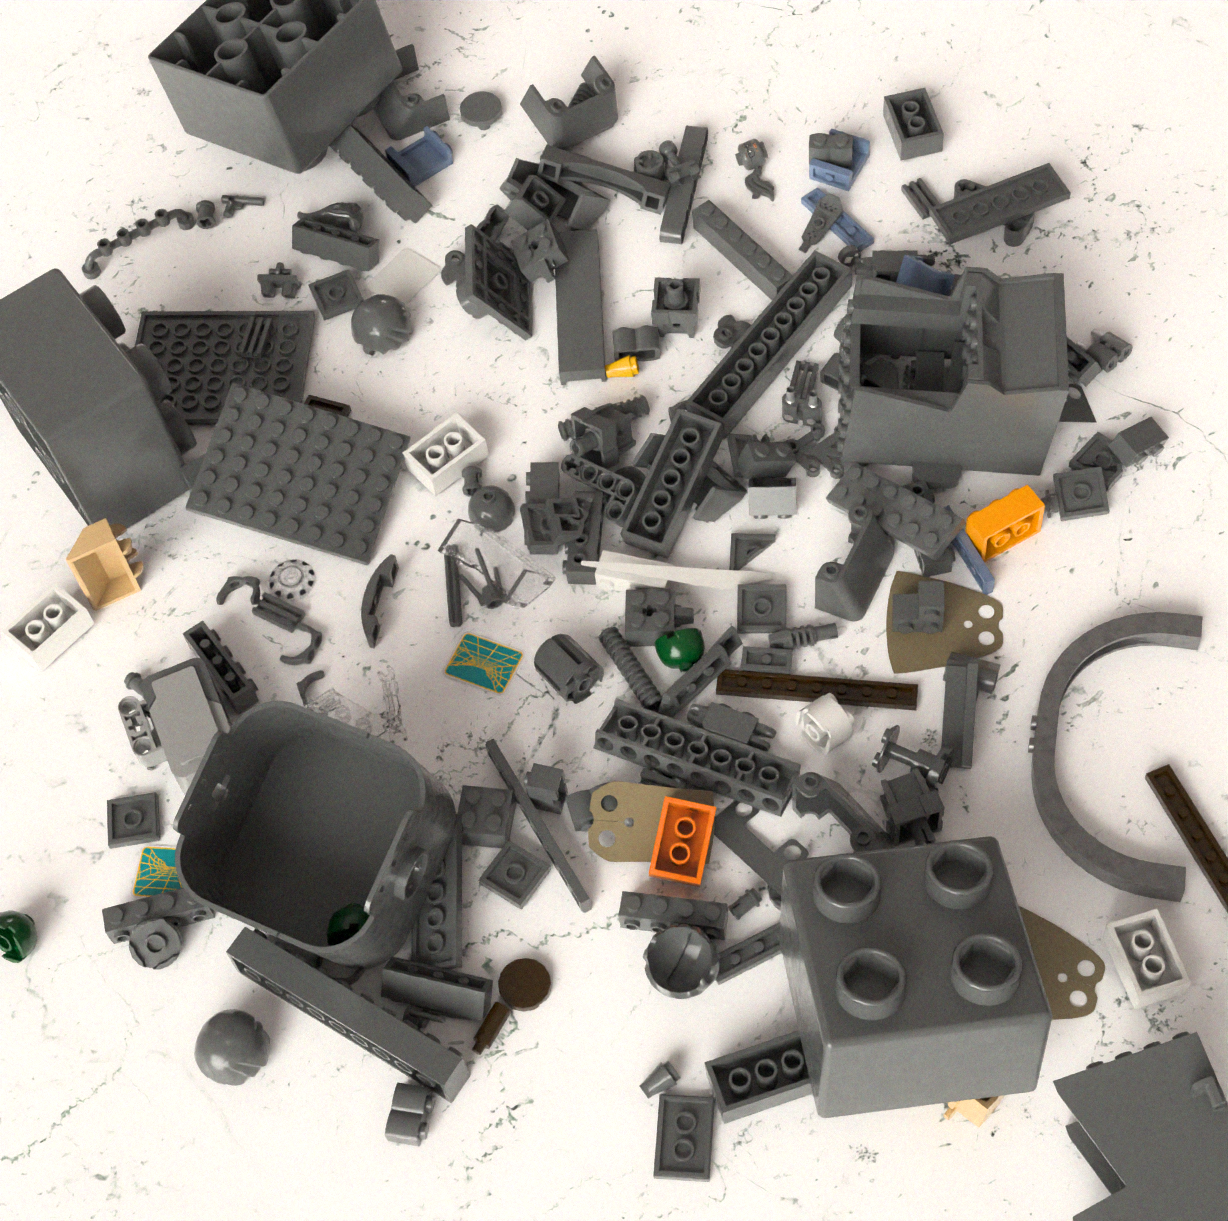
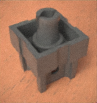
(675, 303)
(600, 434)
(911, 809)

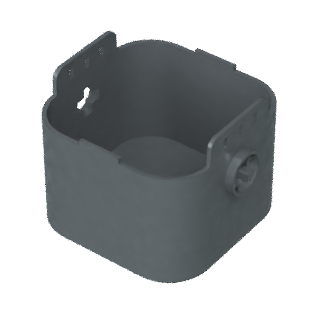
(310, 823)

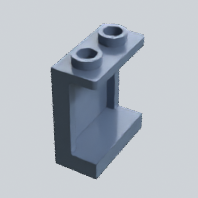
(422, 157)
(837, 176)
(922, 276)

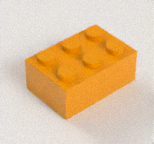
(1005, 522)

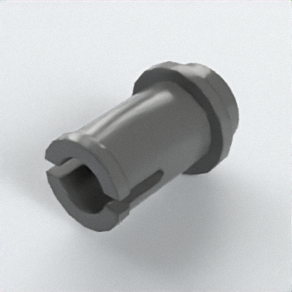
(133, 682)
(745, 903)

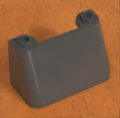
(850, 587)
(822, 795)

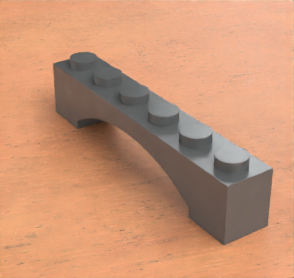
(563, 165)

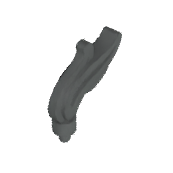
(758, 186)

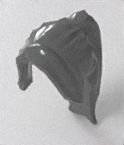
(340, 215)

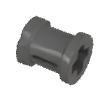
(205, 214)
(471, 480)

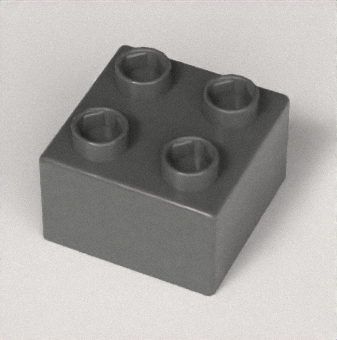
(276, 74)
(90, 401)
(912, 977)

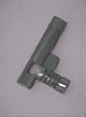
(237, 202)

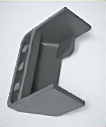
(409, 113)
(571, 126)
(581, 203)
(718, 490)

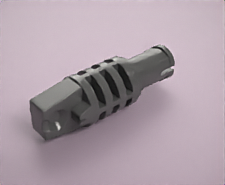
(802, 636)

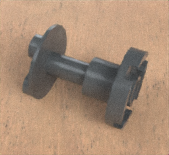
(931, 766)

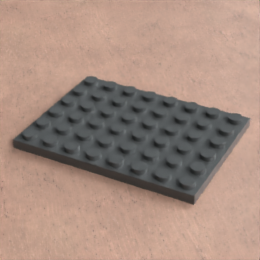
(204, 358)
(298, 473)

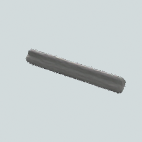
(453, 591)

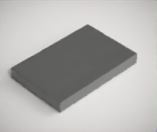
(684, 1138)

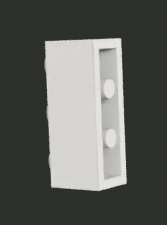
(622, 581)

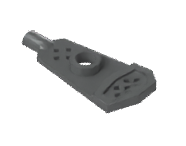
(828, 211)

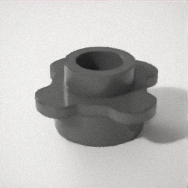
(1051, 503)

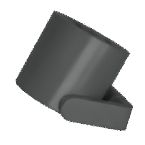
(651, 164)

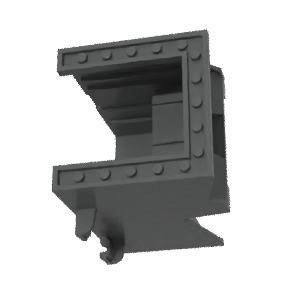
(1010, 375)
(1153, 1133)

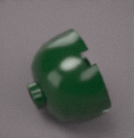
(681, 649)
(345, 923)
(17, 935)

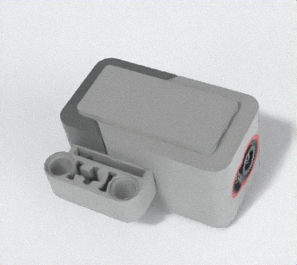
(184, 717)

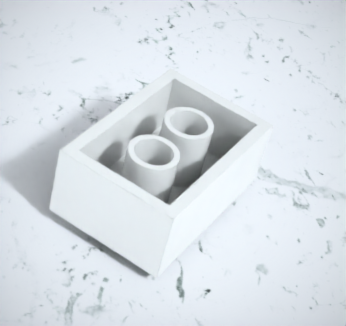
(444, 453)
(48, 627)
(1146, 959)

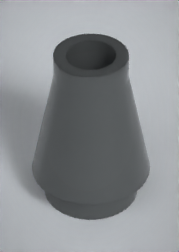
(661, 1079)

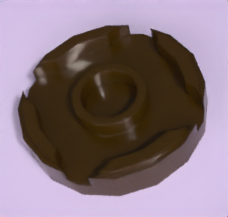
(524, 984)

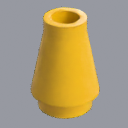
(623, 367)

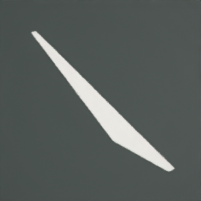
(697, 576)

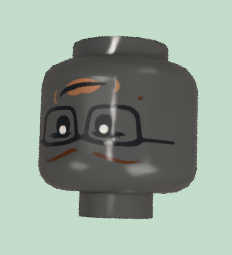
(751, 154)

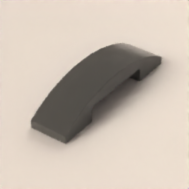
(382, 576)

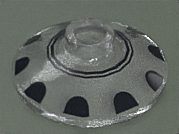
(292, 587)

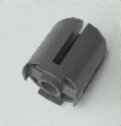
(567, 667)

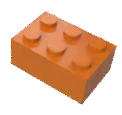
(682, 841)

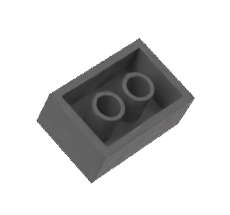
(913, 124)

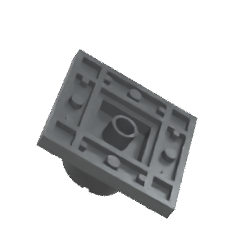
(494, 284)

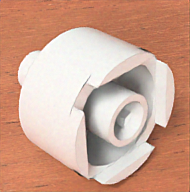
(825, 724)

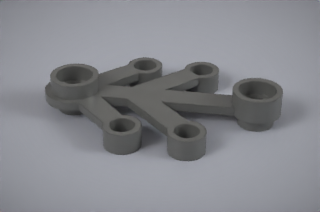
(820, 451)

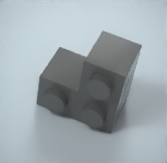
(919, 611)

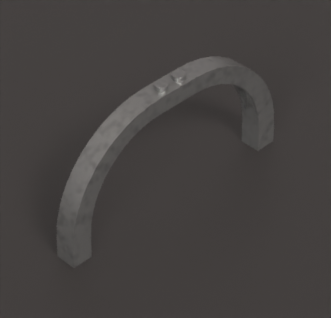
(1094, 857)

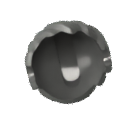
(381, 324)
(681, 961)
(231, 1047)

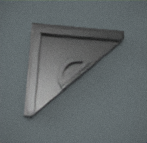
(747, 547)

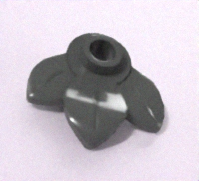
(453, 270)
(729, 331)

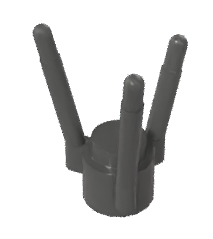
(492, 595)
(421, 1016)

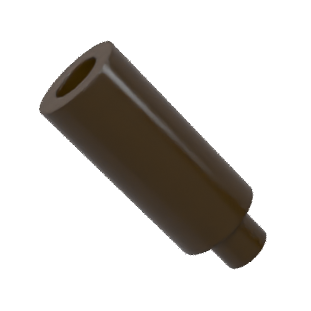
(490, 1027)

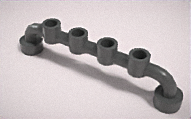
(124, 238)

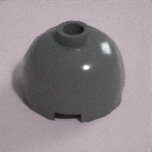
(491, 508)

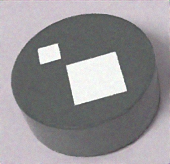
(848, 255)

